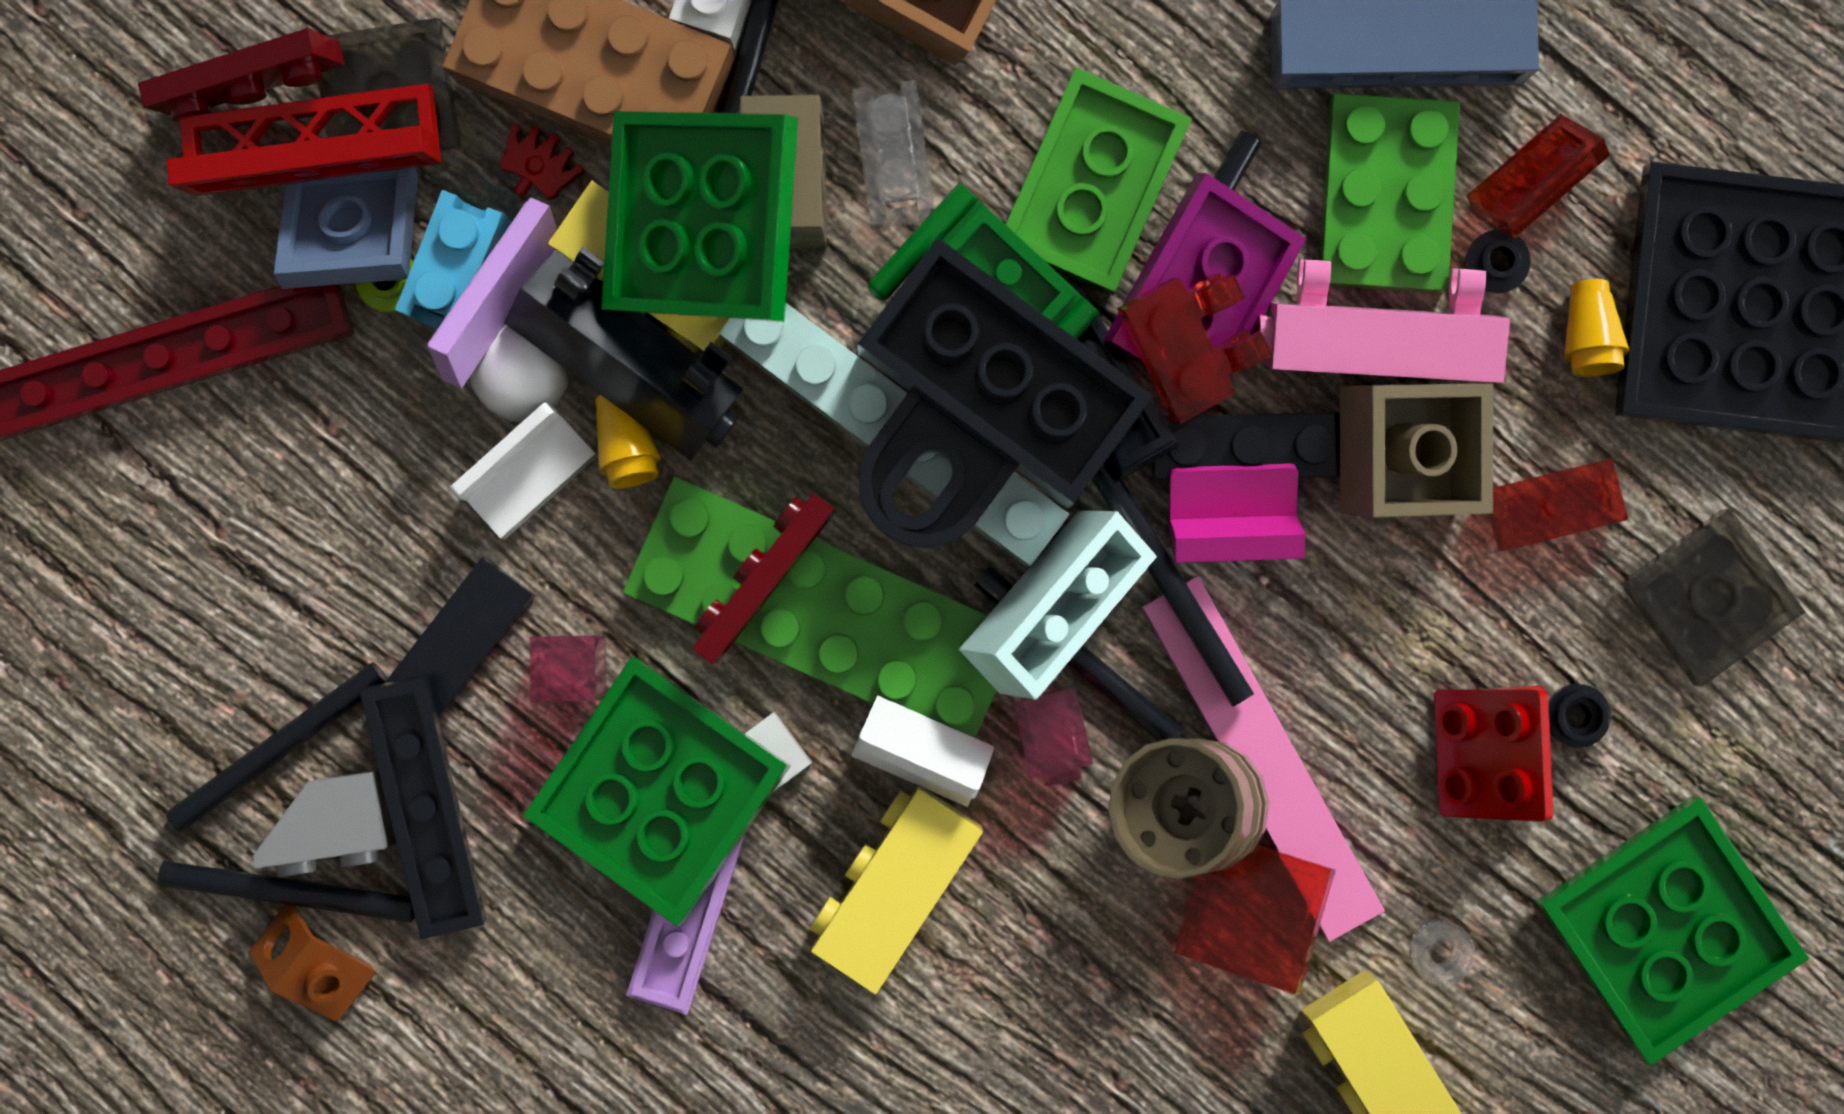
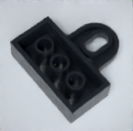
(989, 393)

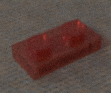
(1538, 175)
(1557, 505)

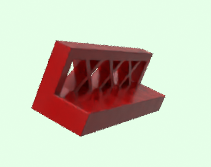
(309, 156)

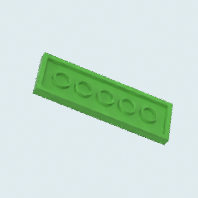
(827, 615)

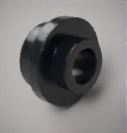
(1518, 255)
(1596, 715)

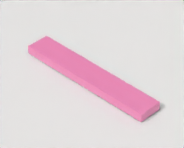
(1296, 813)

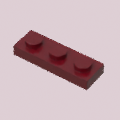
(243, 74)
(761, 576)

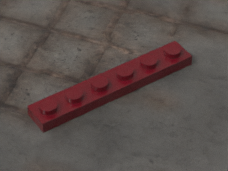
(169, 355)

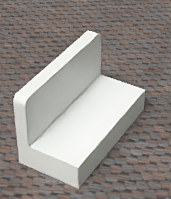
(524, 470)
(923, 751)

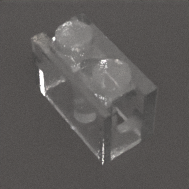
(893, 155)

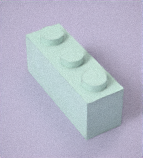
(1058, 603)

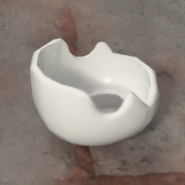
(517, 377)

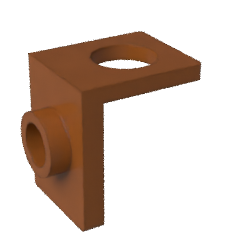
(309, 968)

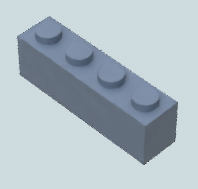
(1403, 43)

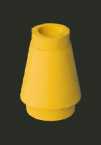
(1594, 330)
(624, 447)

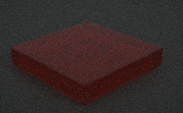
(1258, 917)

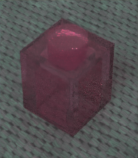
(568, 668)
(1052, 736)

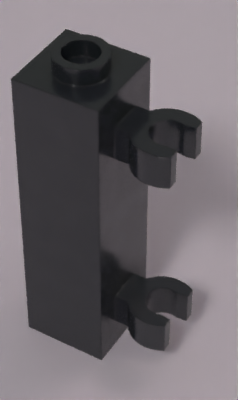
(625, 355)

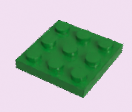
(700, 214)
(656, 791)
(1672, 930)

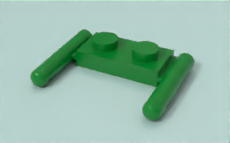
(996, 250)

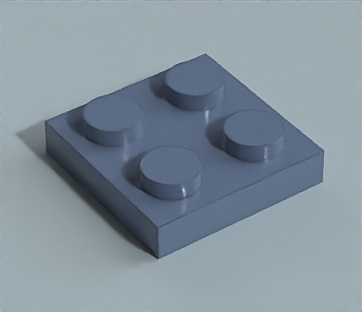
(347, 229)

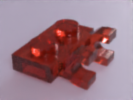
(1178, 349)

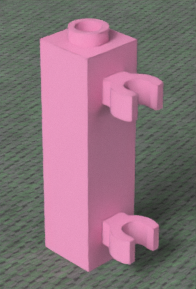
(1387, 341)

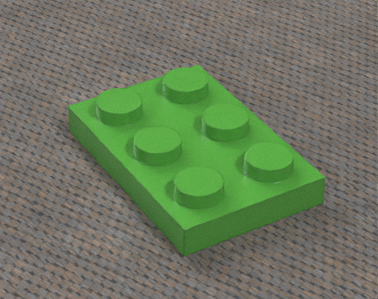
(1096, 179)
(1389, 192)

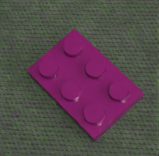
(1217, 234)

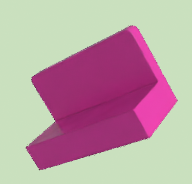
(1234, 513)

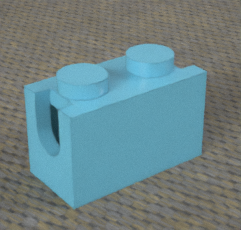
(448, 258)

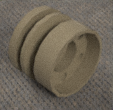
(1160, 828)

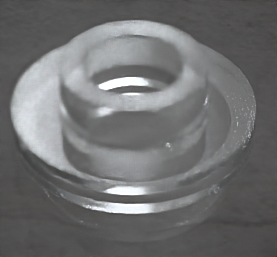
(1460, 958)

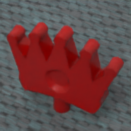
(538, 164)

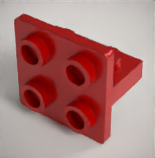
(1494, 753)

